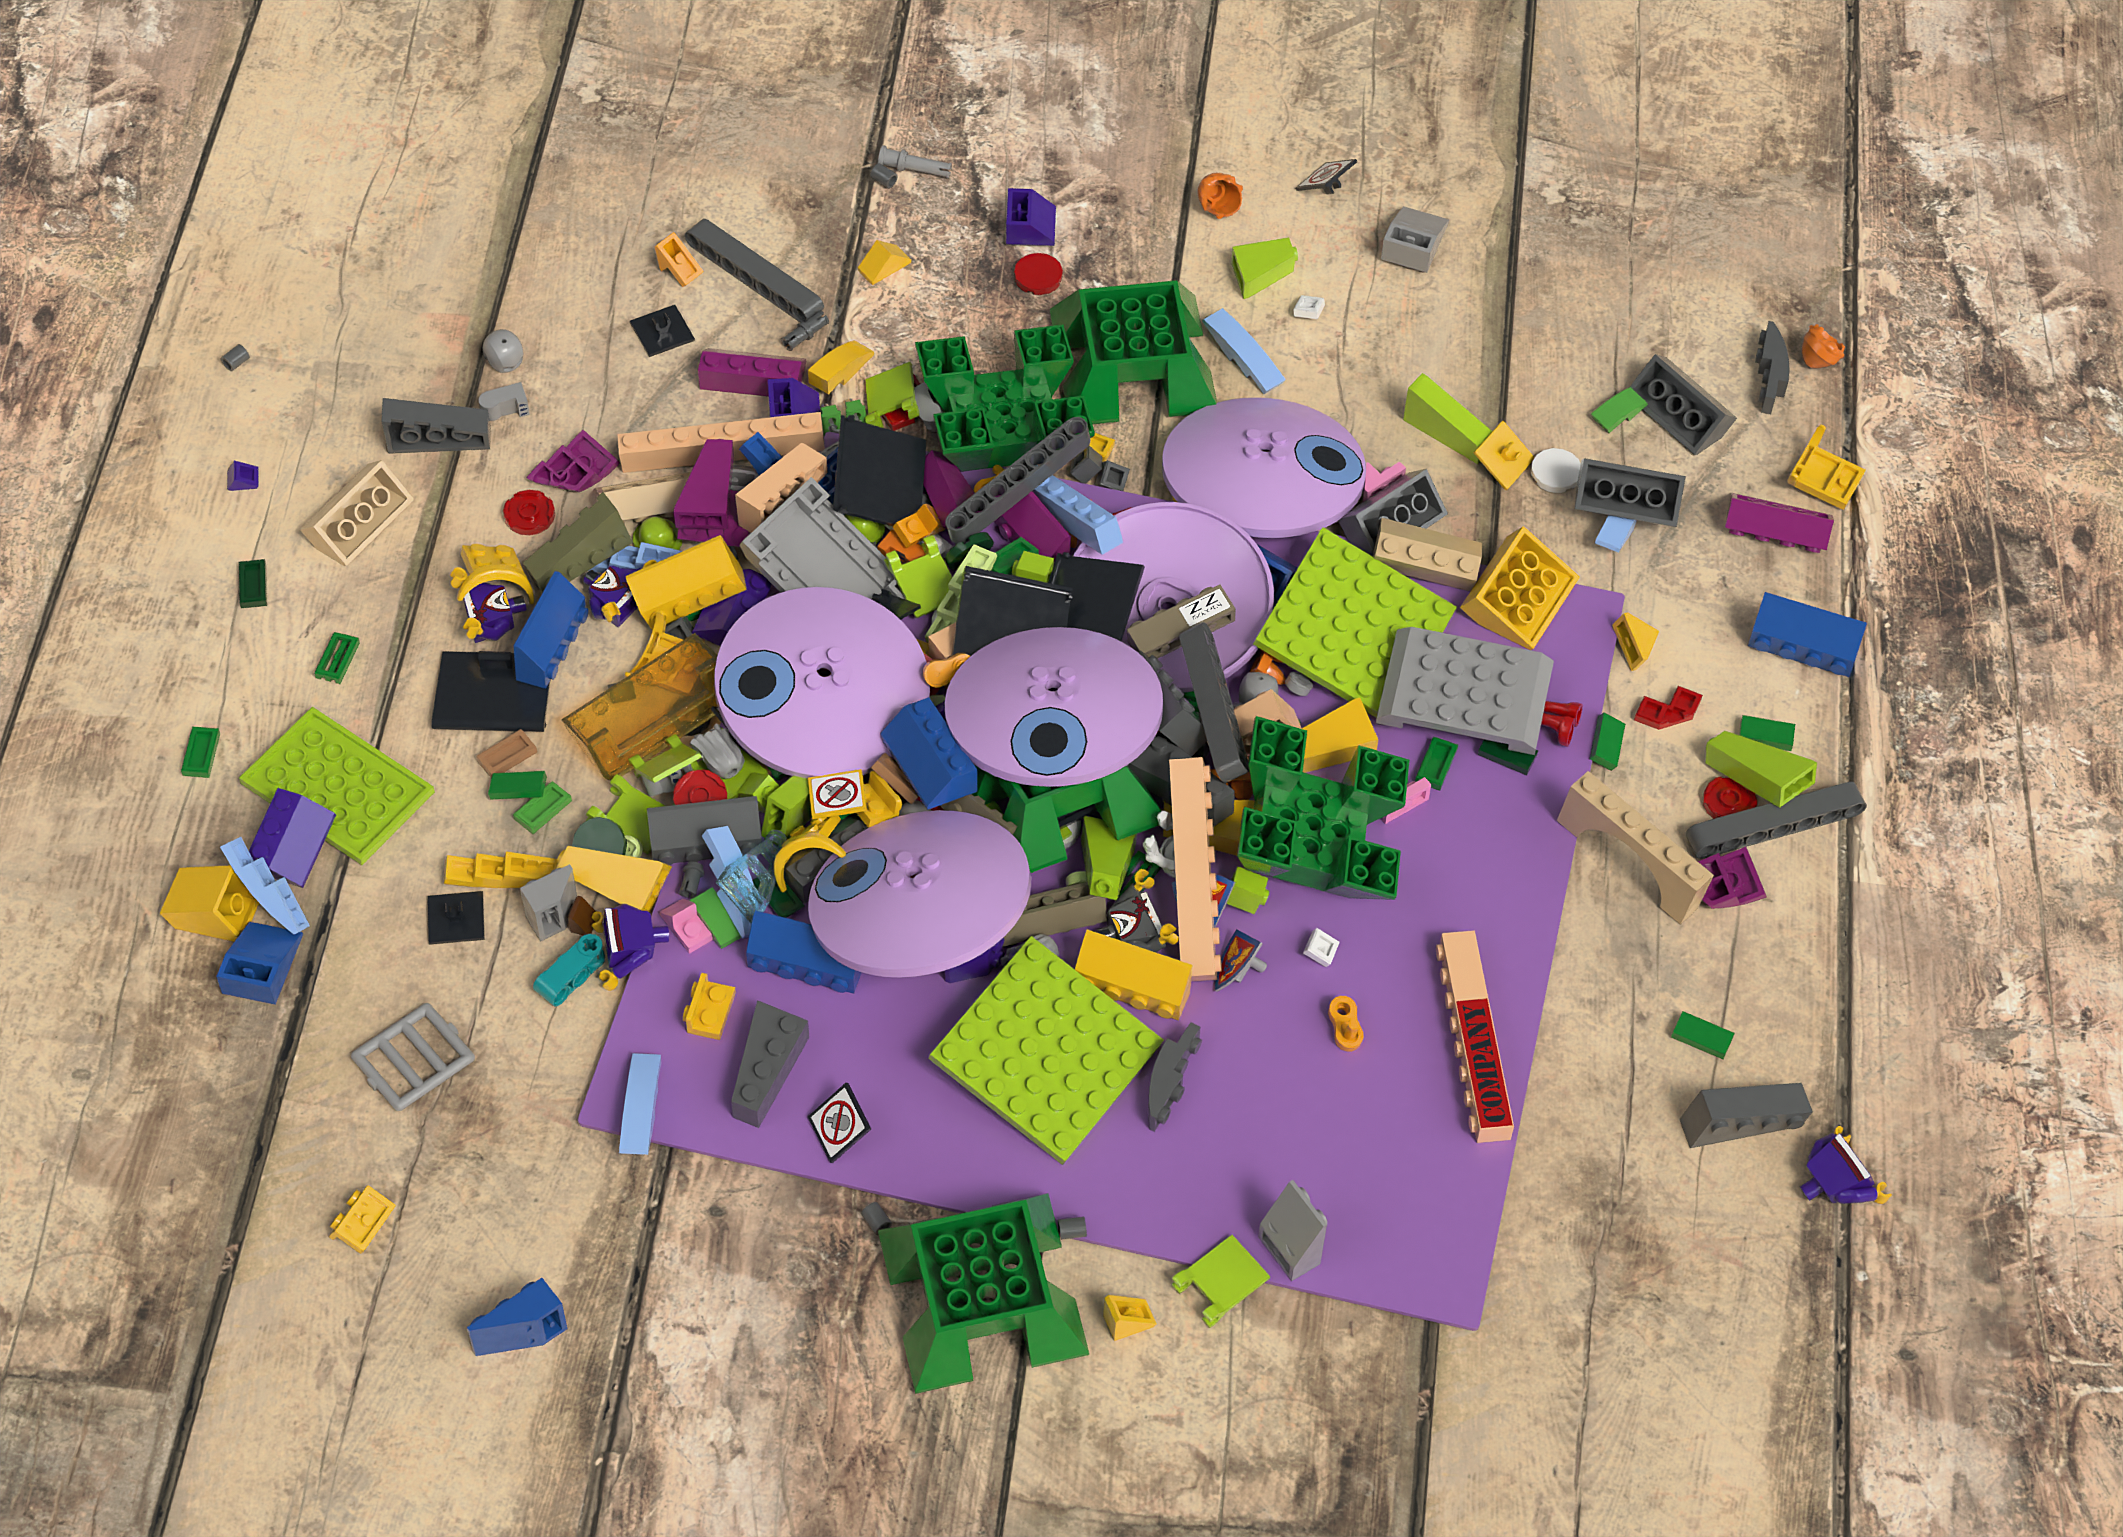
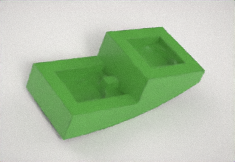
(1618, 408)
(716, 918)

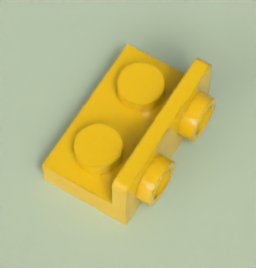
(880, 801)
(708, 1008)
(362, 1219)

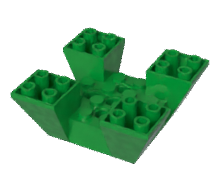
(1132, 337)
(1002, 413)
(1034, 810)
(1314, 826)
(955, 1311)

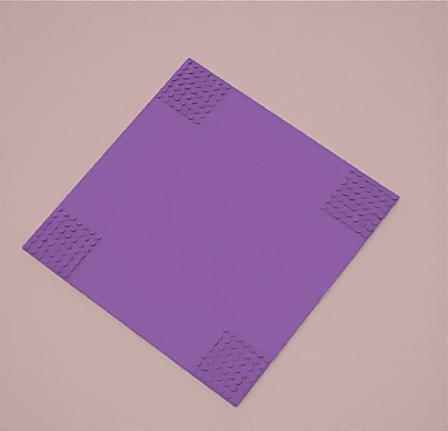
(1268, 1093)

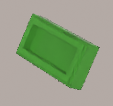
(542, 809)

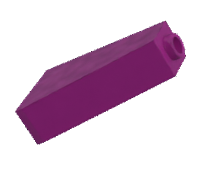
(945, 485)
(707, 492)

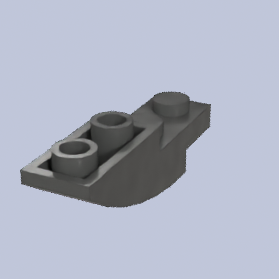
(1773, 365)
(1168, 1075)

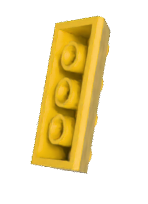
(687, 581)
(1135, 975)

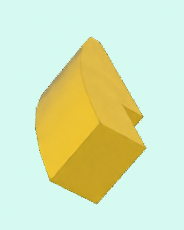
(839, 365)

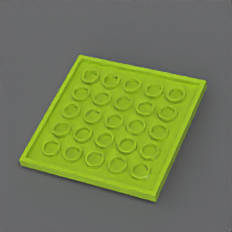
(1344, 617)
(1046, 1050)

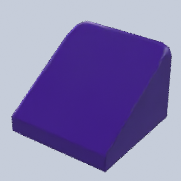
(242, 476)

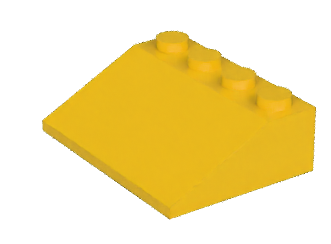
(1520, 589)

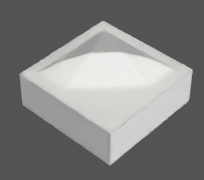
(1309, 307)
(1321, 947)

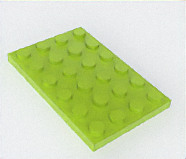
(345, 776)

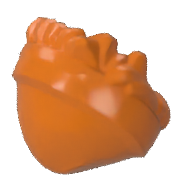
(1220, 194)
(1820, 348)

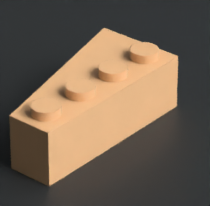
(777, 484)

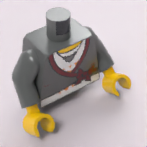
(1135, 919)

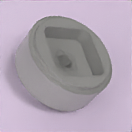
(1298, 683)

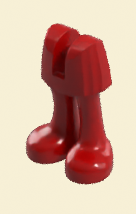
(1563, 724)

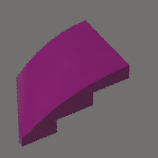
(575, 466)
(1733, 881)

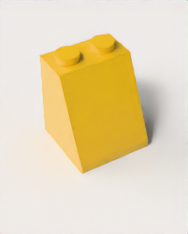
(209, 902)

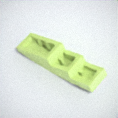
(948, 609)

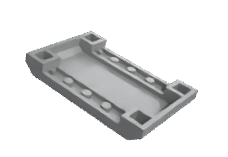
(816, 547)
(1466, 687)

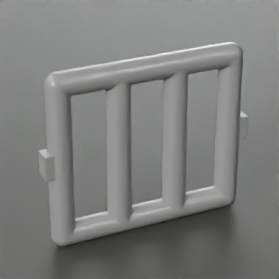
(404, 1025)

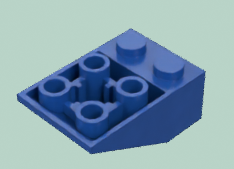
(258, 962)
(519, 1322)

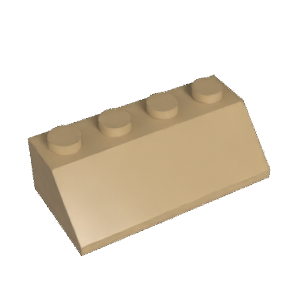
(646, 497)
(357, 513)
(1428, 554)

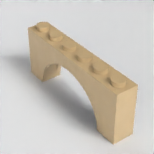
(1678, 874)

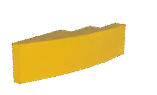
(491, 871)

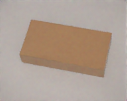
(507, 753)
(894, 776)

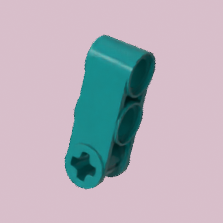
(570, 970)

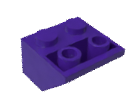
(1029, 218)
(791, 397)

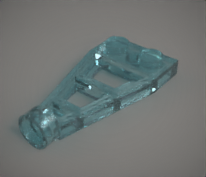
(738, 886)

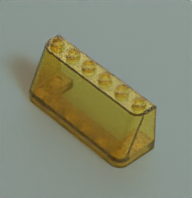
(647, 707)

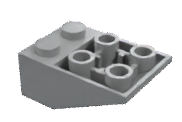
(1413, 239)
(1294, 1231)

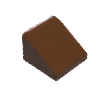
(580, 917)

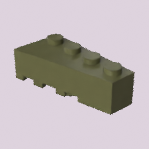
(580, 546)

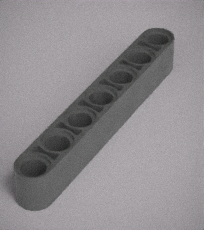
(753, 270)
(1013, 490)
(1214, 702)
(1772, 822)

